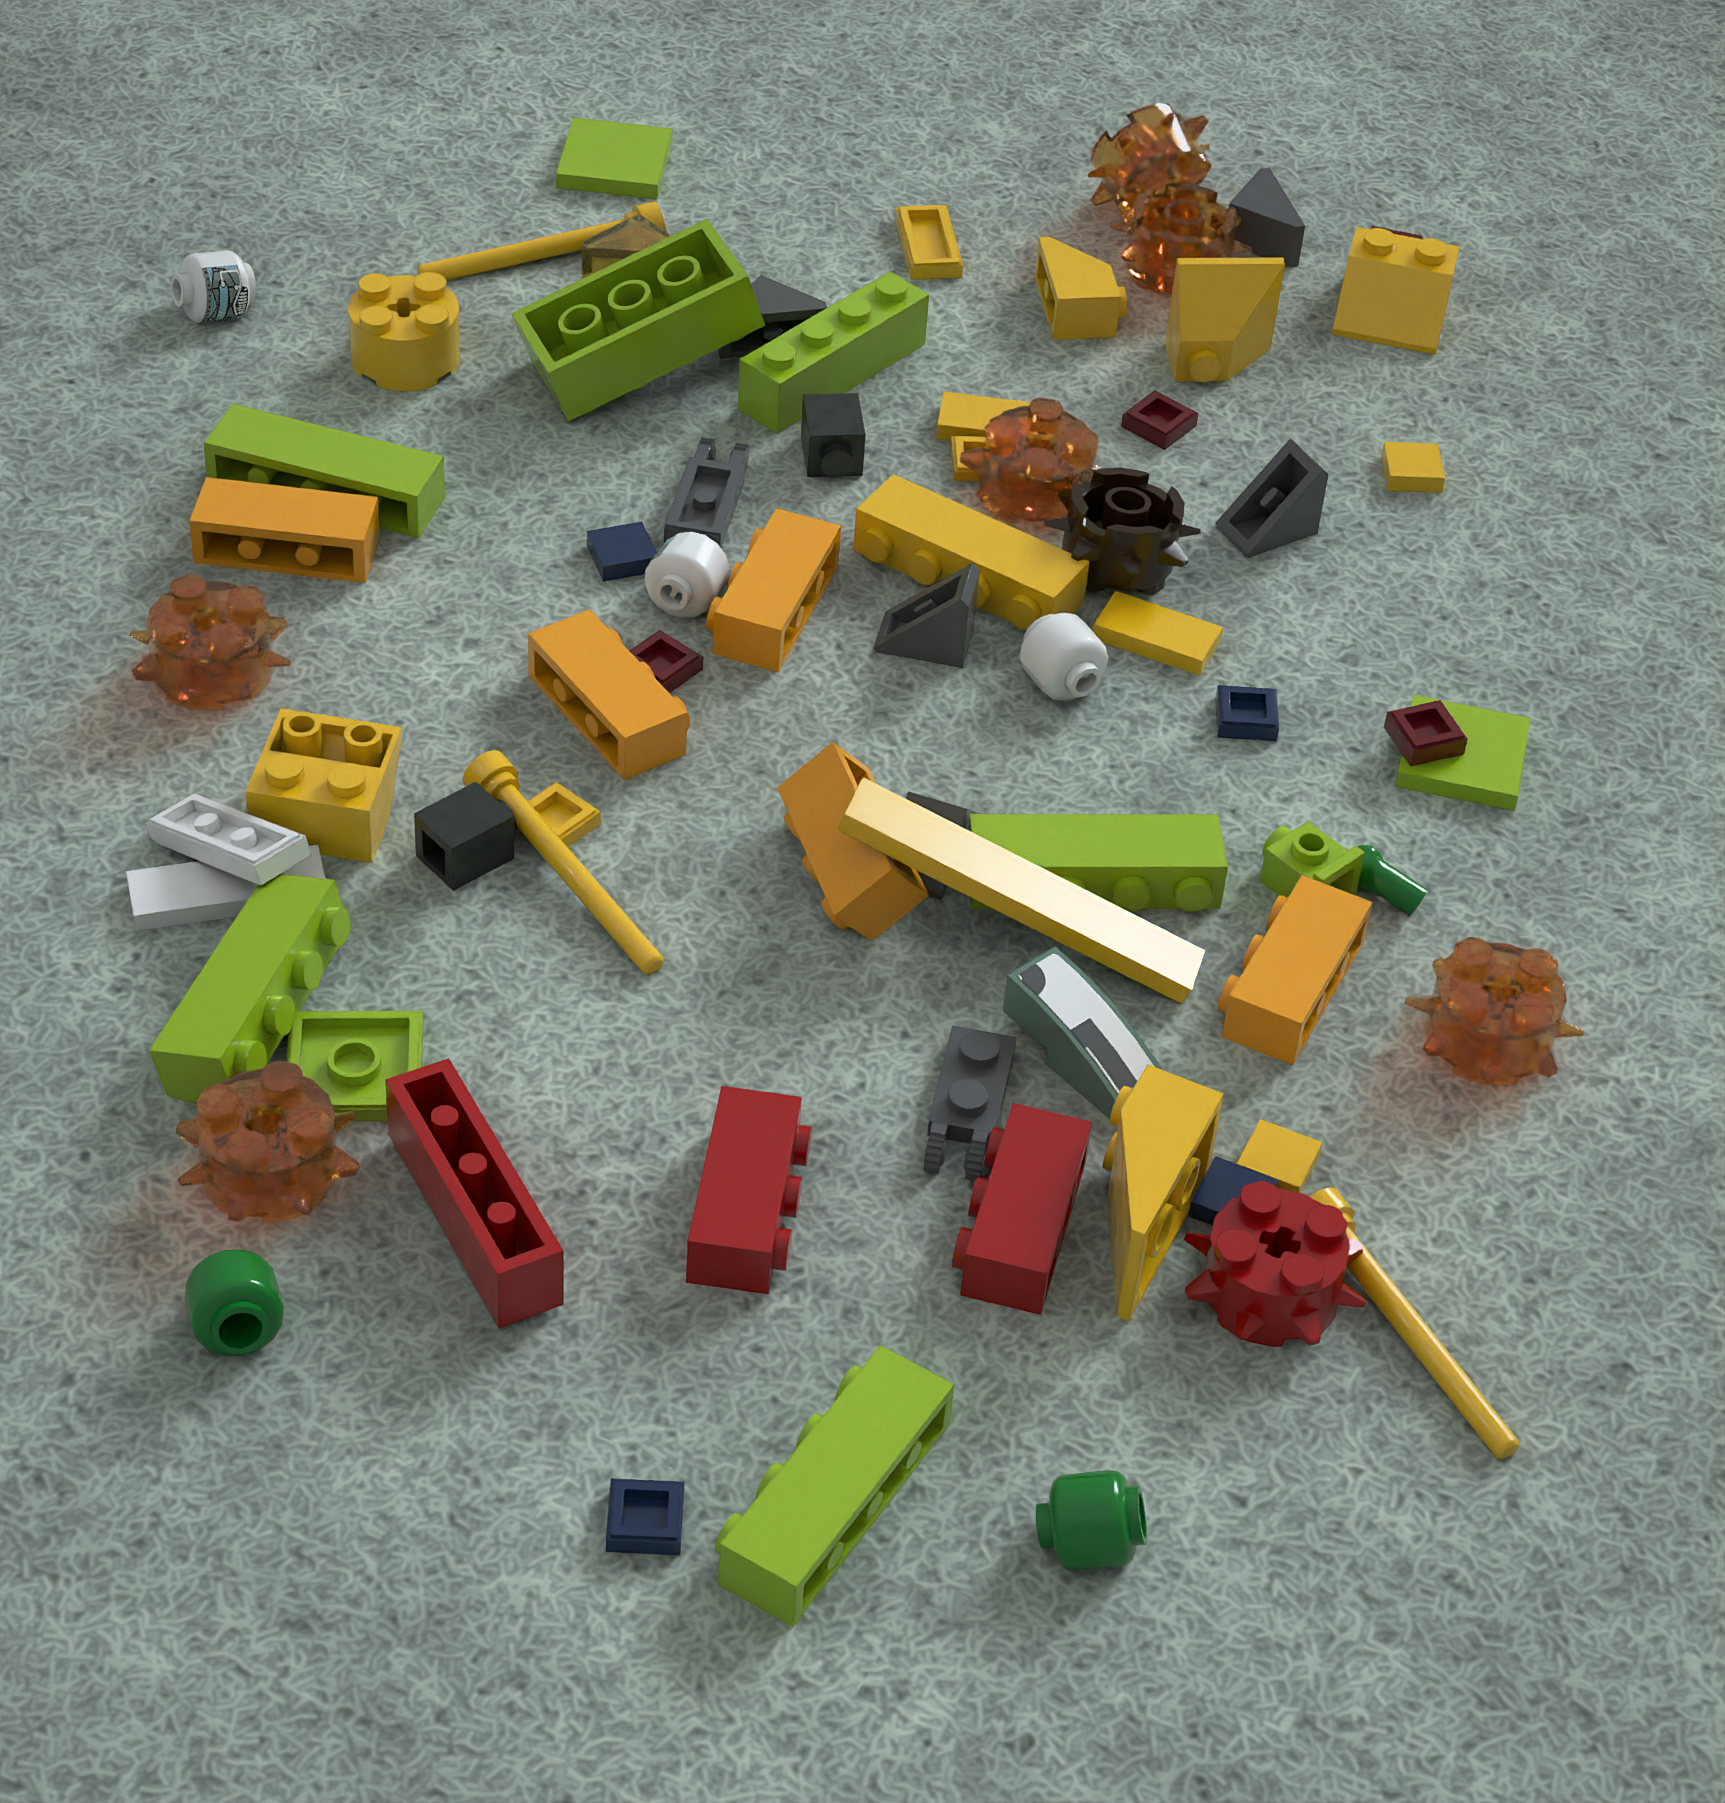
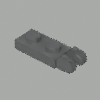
(708, 493)
(969, 1096)

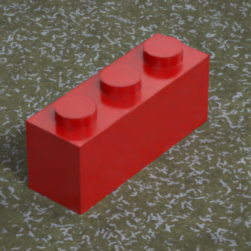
(747, 1191)
(1022, 1208)

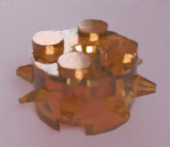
(1148, 155)
(1174, 226)
(1031, 458)
(209, 643)
(1495, 1012)
(266, 1144)

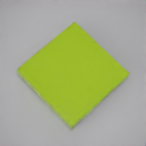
(614, 158)
(1491, 762)
(355, 1053)

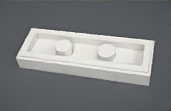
(228, 839)
(196, 892)

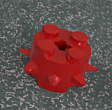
(1275, 1266)

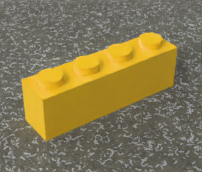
(937, 537)

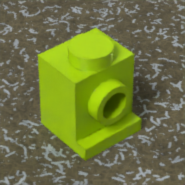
(1310, 854)

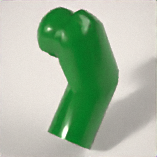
(1388, 882)

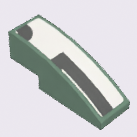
(1078, 1026)

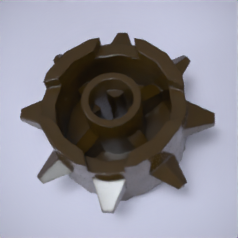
(1123, 530)

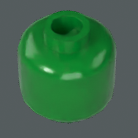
(234, 1303)
(1092, 1520)

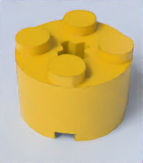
(404, 330)

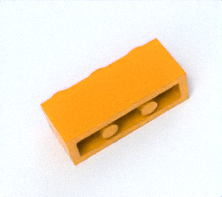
(285, 529)
(774, 589)
(608, 694)
(858, 882)
(1294, 969)

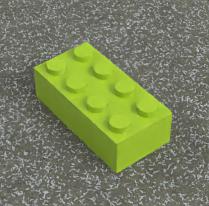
(638, 319)

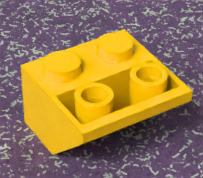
(327, 781)

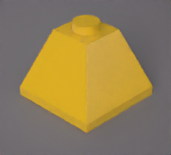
(1221, 315)

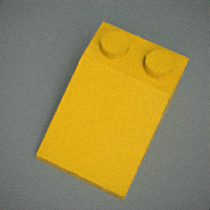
(1155, 1171)

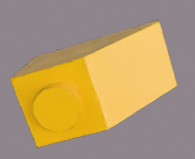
(1077, 292)

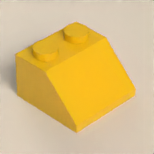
(1395, 290)

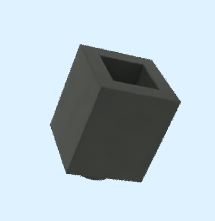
(832, 435)
(465, 835)

